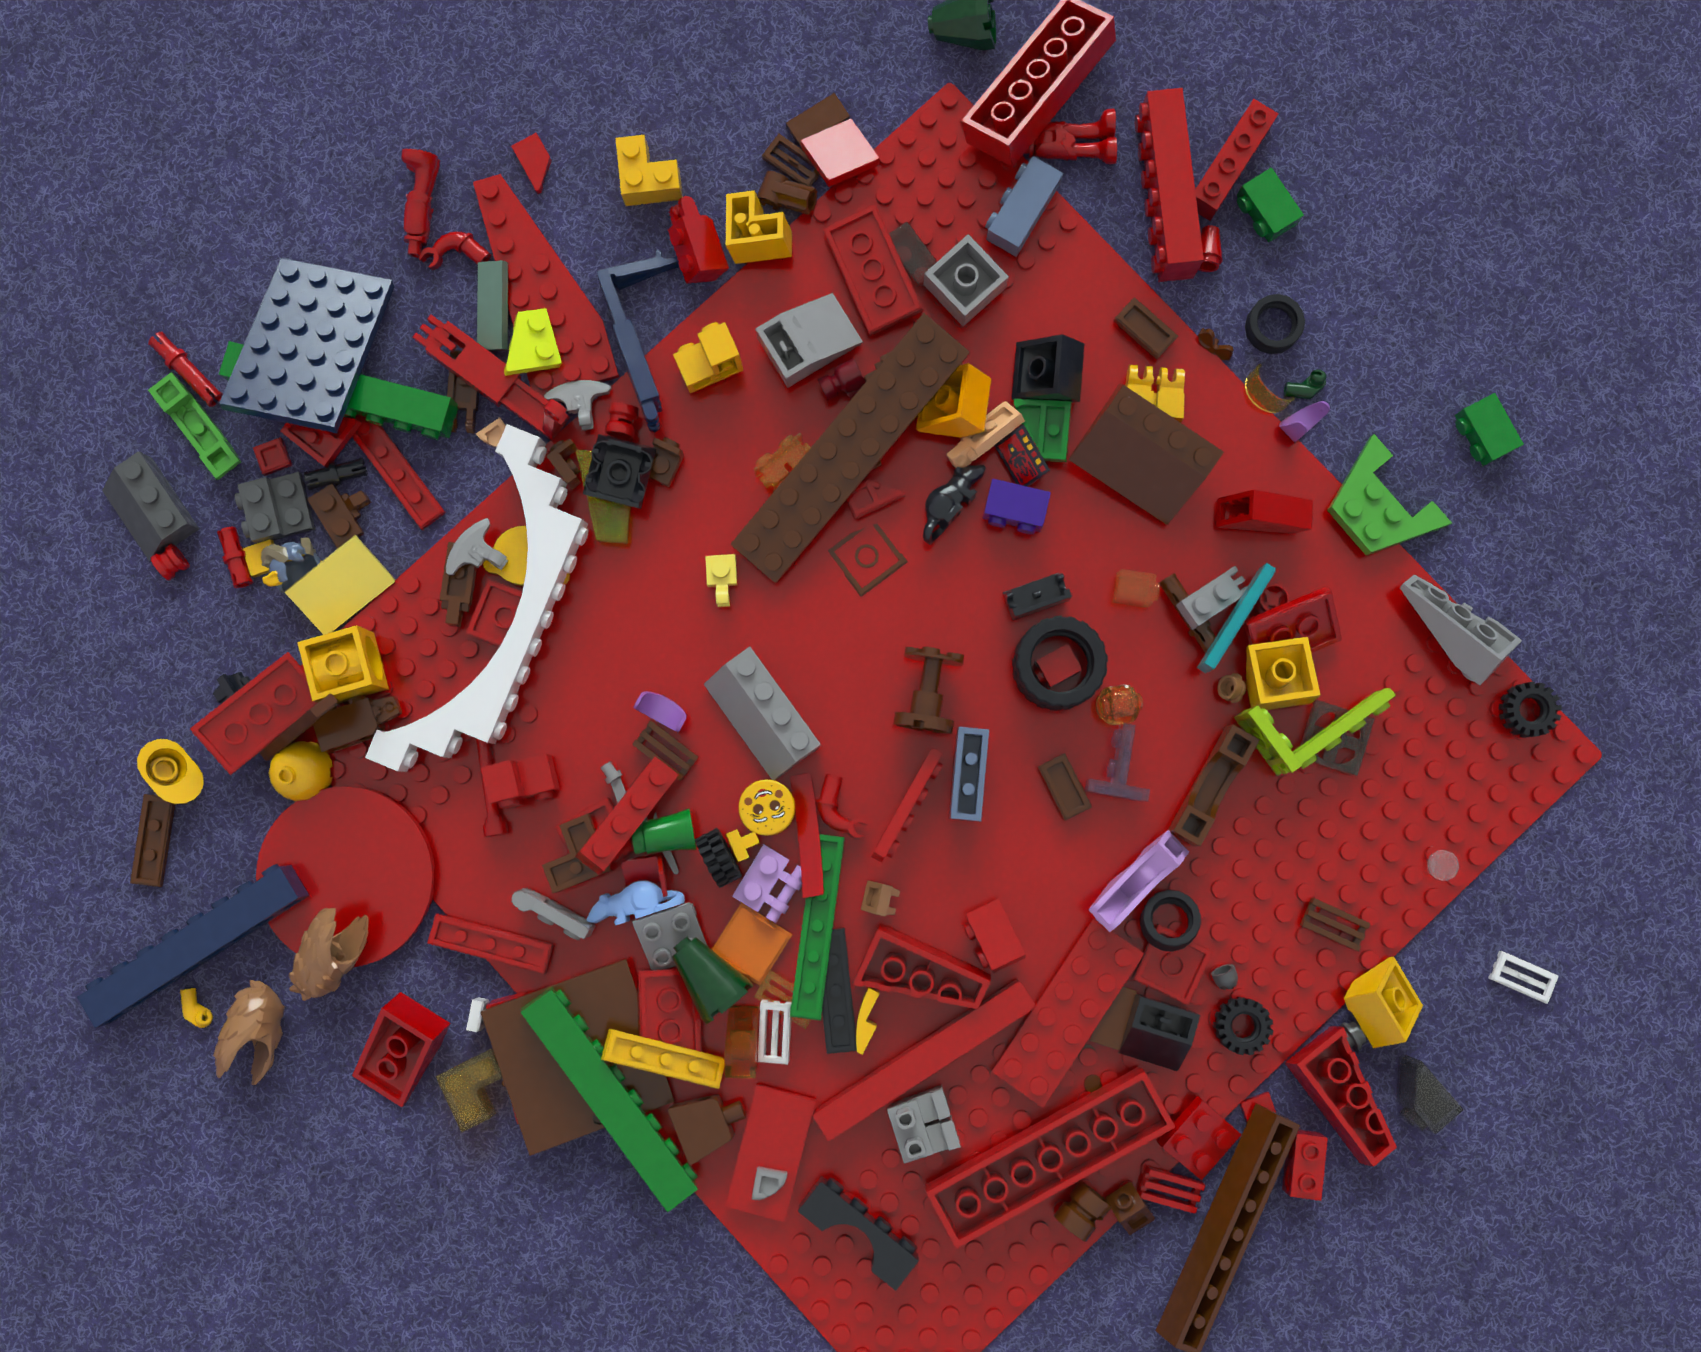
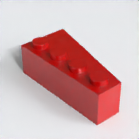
(913, 968)

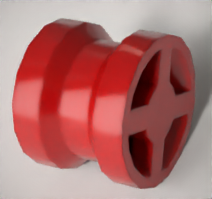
(169, 562)

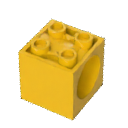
(343, 664)

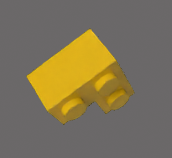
(645, 180)
(753, 234)
(710, 359)

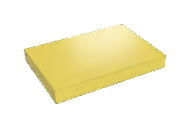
(340, 585)

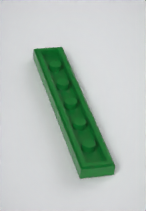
(817, 935)

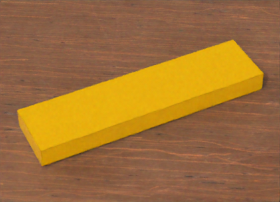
(663, 1058)

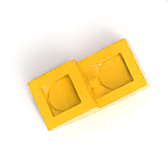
(865, 1027)

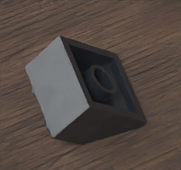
(1048, 369)

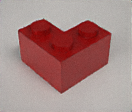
(513, 781)

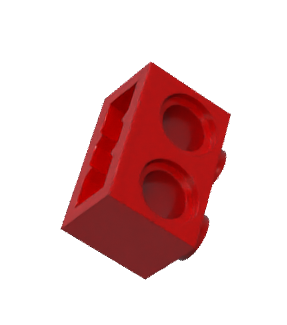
(1305, 1166)

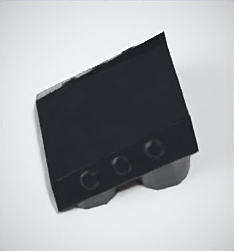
(619, 471)

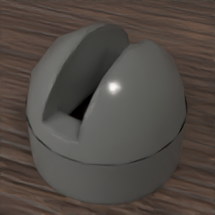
(1225, 976)

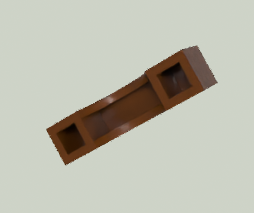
(1213, 781)

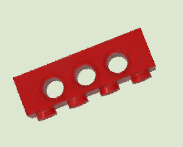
(1233, 158)

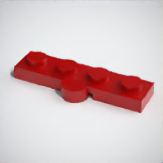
(902, 817)

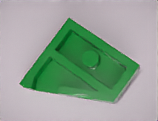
(1048, 426)

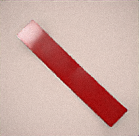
(808, 835)

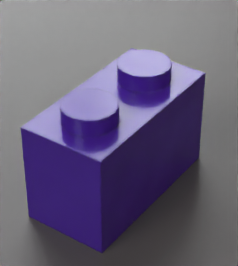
(1016, 506)

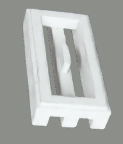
(1499, 966)
(776, 1006)

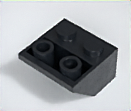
(1159, 1032)

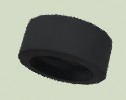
(1287, 305)
(1180, 900)

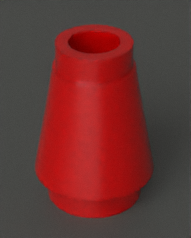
(1211, 249)

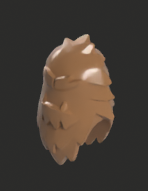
(326, 957)
(252, 1018)

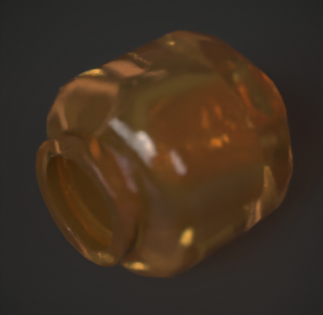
(1119, 704)

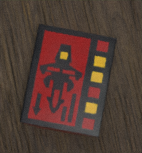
(1022, 457)

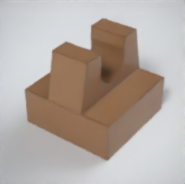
(877, 898)

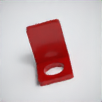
(645, 868)

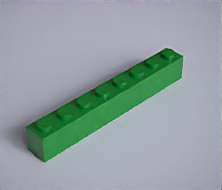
(385, 402)
(609, 1098)

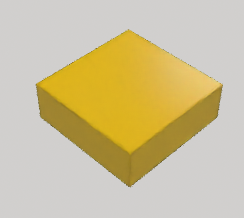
(253, 558)

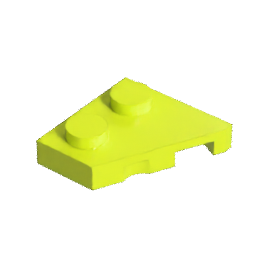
(532, 344)

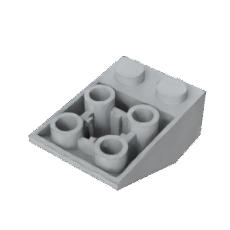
(807, 338)

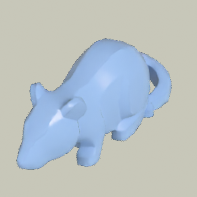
(638, 899)

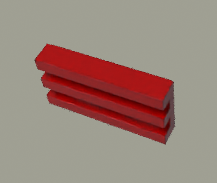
(1193, 1196)

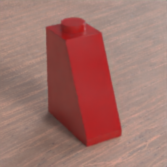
(1264, 512)

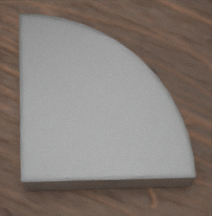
(767, 1182)

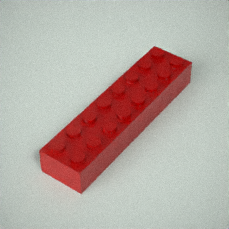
(1048, 1156)

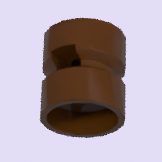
(1082, 1211)

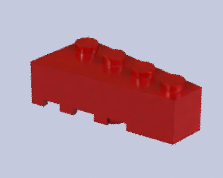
(1337, 1087)

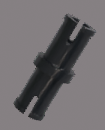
(335, 473)

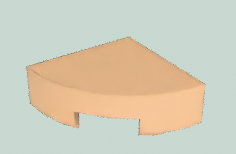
(492, 433)

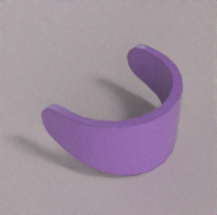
(1303, 420)
(661, 709)

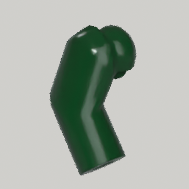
(1308, 388)

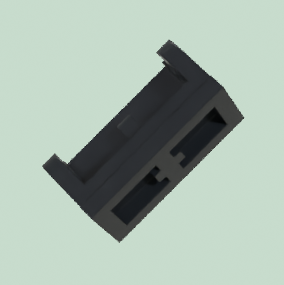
(1037, 596)

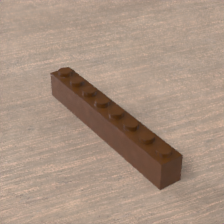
(1227, 1229)

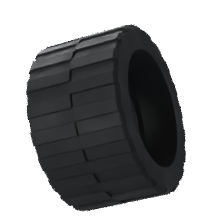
(1081, 634)

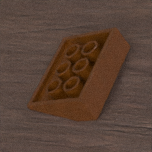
(1145, 454)

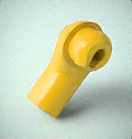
(193, 1011)

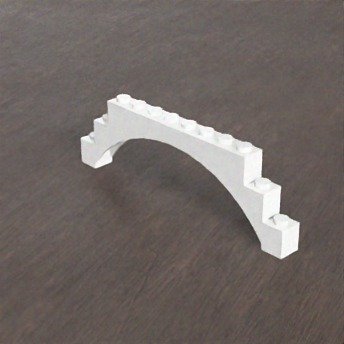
(485, 703)

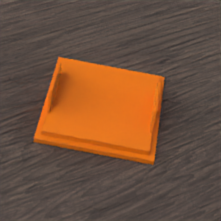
(751, 943)

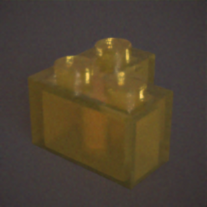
(466, 1089)

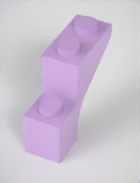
(1138, 880)

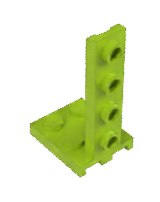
(1277, 747)

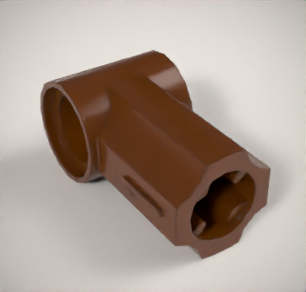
(781, 192)

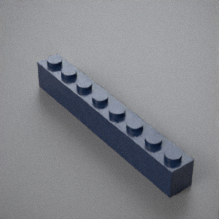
(193, 945)

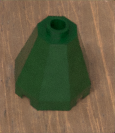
(964, 23)

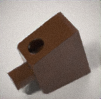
(704, 1124)

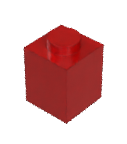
(1056, 666)

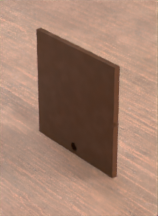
(541, 1093)

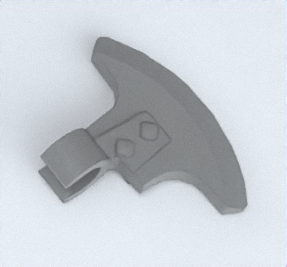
(578, 398)
(473, 550)

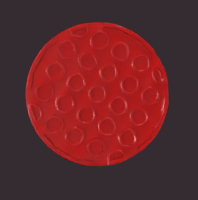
(353, 856)

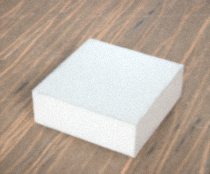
(475, 1019)

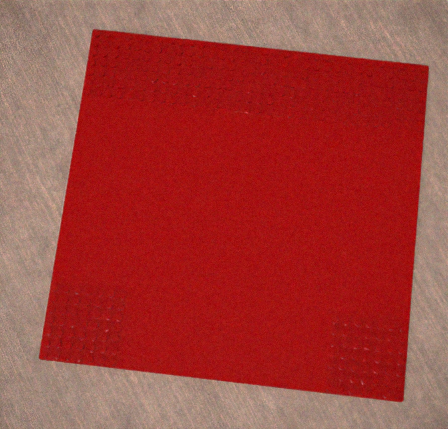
(645, 620)

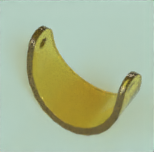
(1261, 396)

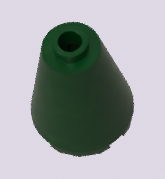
(708, 978)

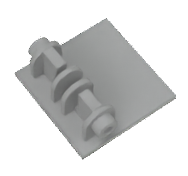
(664, 931)

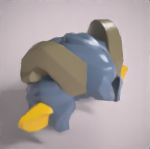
(288, 563)

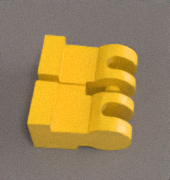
(1169, 394)

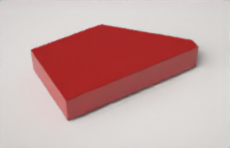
(533, 159)

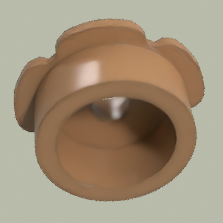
(1232, 687)

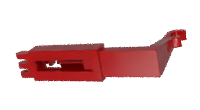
(486, 375)

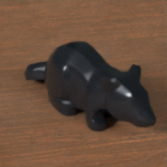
(945, 501)

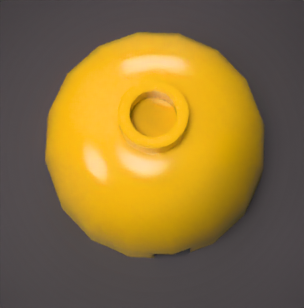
(300, 771)

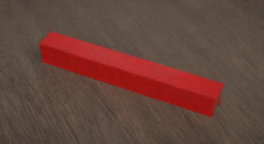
(923, 1059)

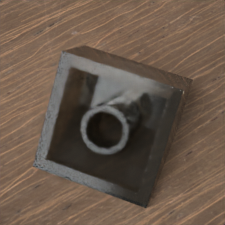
(1423, 1096)

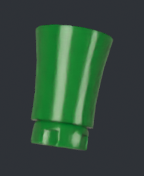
(665, 834)

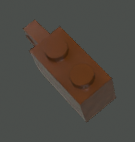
(354, 722)

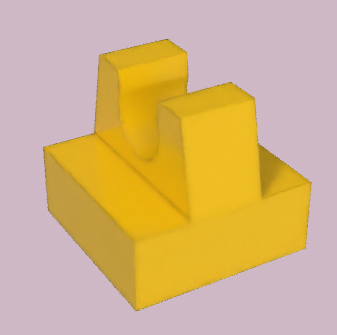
(740, 844)

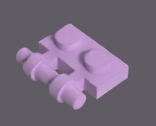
(762, 877)

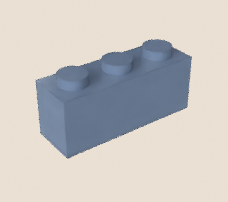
(1023, 205)
(969, 774)

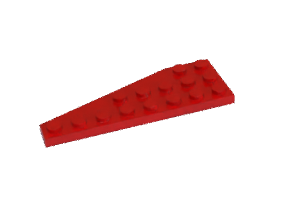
(542, 281)

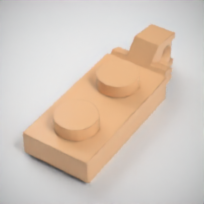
(997, 425)

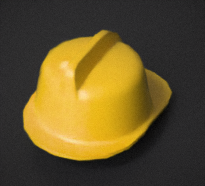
(170, 771)

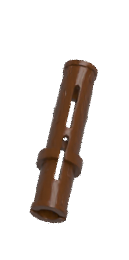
(1177, 593)

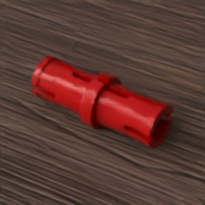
(234, 557)

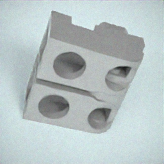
(921, 1139)

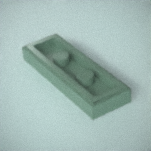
(492, 305)

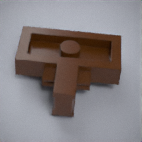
(339, 512)

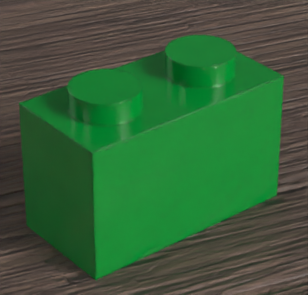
(1269, 205)
(1488, 430)

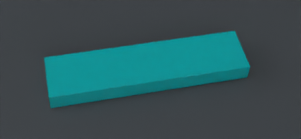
(1236, 618)

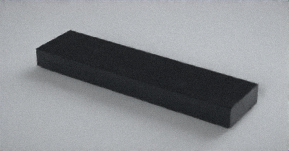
(838, 1003)

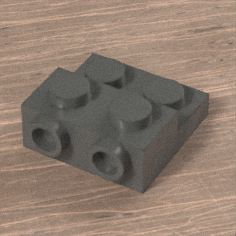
(274, 507)

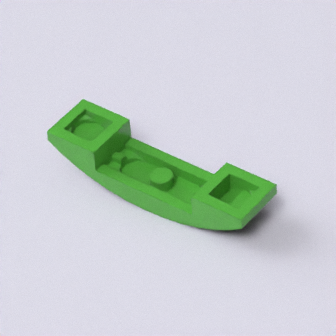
(196, 425)

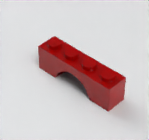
(626, 815)

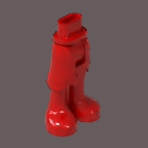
(1058, 140)
(418, 205)

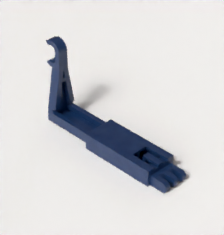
(625, 335)

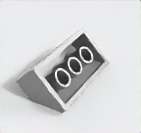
(762, 713)

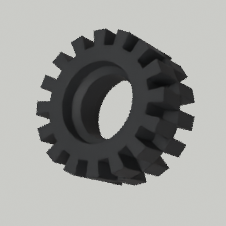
(1547, 704)
(718, 858)
(1261, 1030)

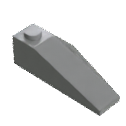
(1469, 641)

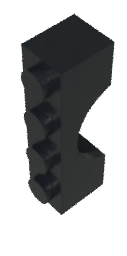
(829, 1206)

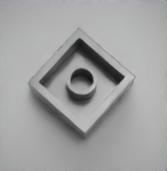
(965, 280)

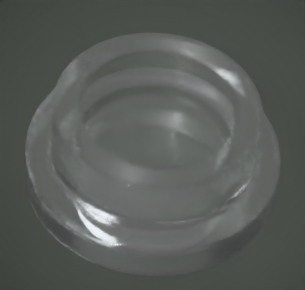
(1443, 865)

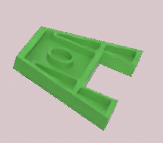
(1372, 513)

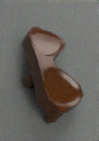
(1209, 342)

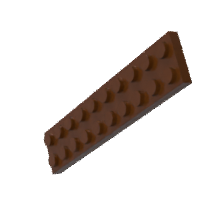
(850, 447)

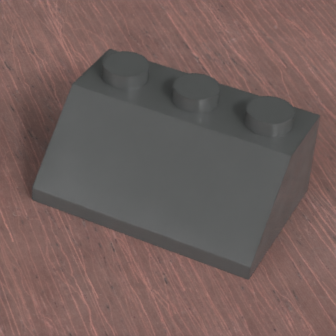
(148, 505)

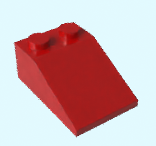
(400, 1048)

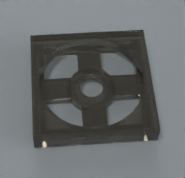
(1358, 745)

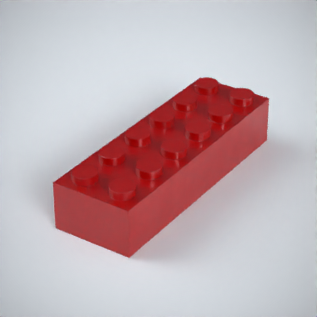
(1039, 80)
(1169, 185)

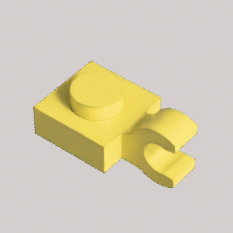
(721, 573)

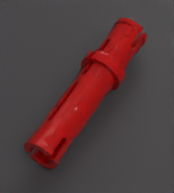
(178, 360)

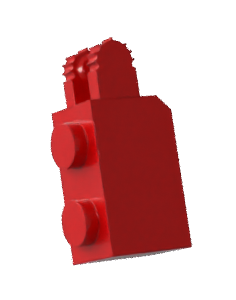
(696, 243)

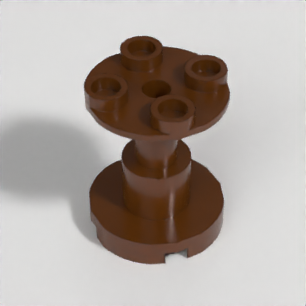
(927, 702)

